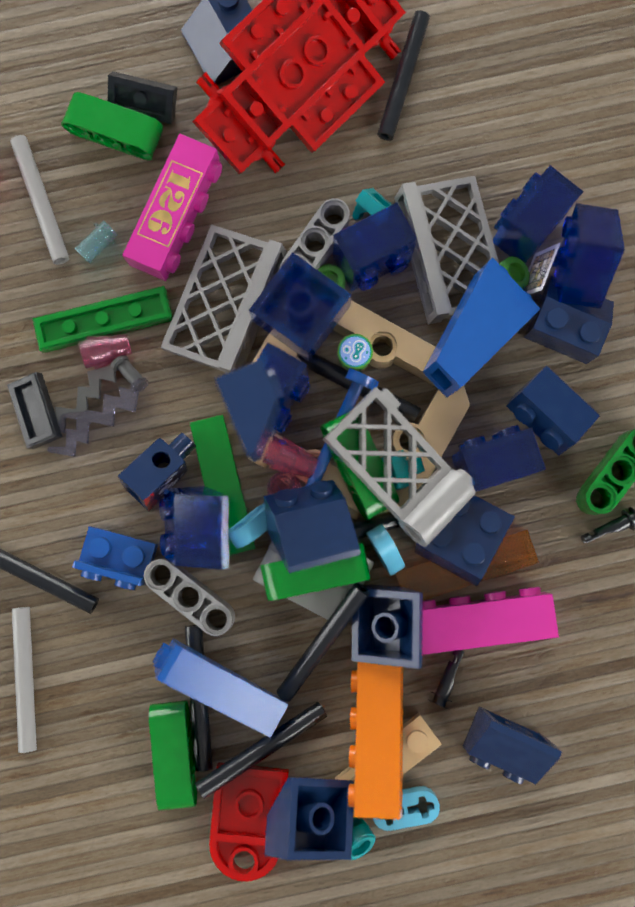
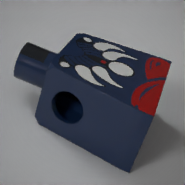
(146, 480)

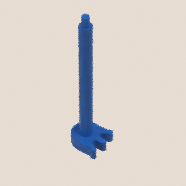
(359, 381)

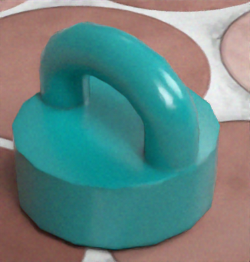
(362, 838)

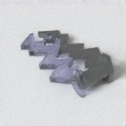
(84, 417)

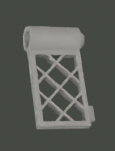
(434, 501)

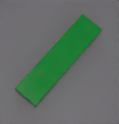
(103, 319)
(220, 468)

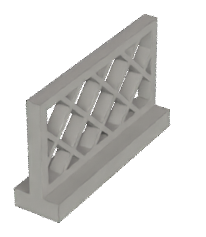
(424, 259)
(243, 330)

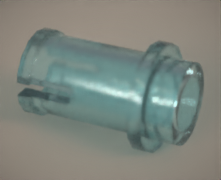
(96, 241)

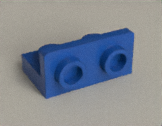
(115, 557)

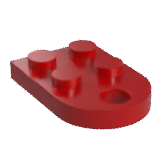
(241, 821)

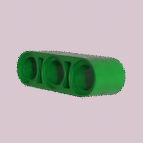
(112, 126)
(603, 481)
(364, 499)
(281, 584)
(172, 755)

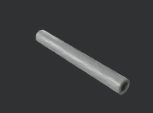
(39, 199)
(24, 679)

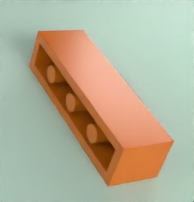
(378, 742)

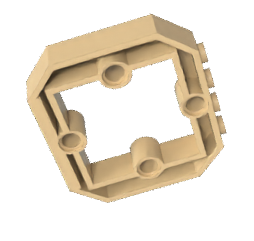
(412, 355)

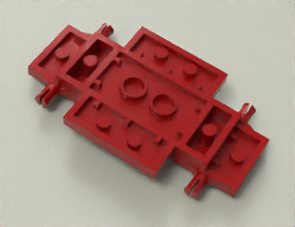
(299, 72)

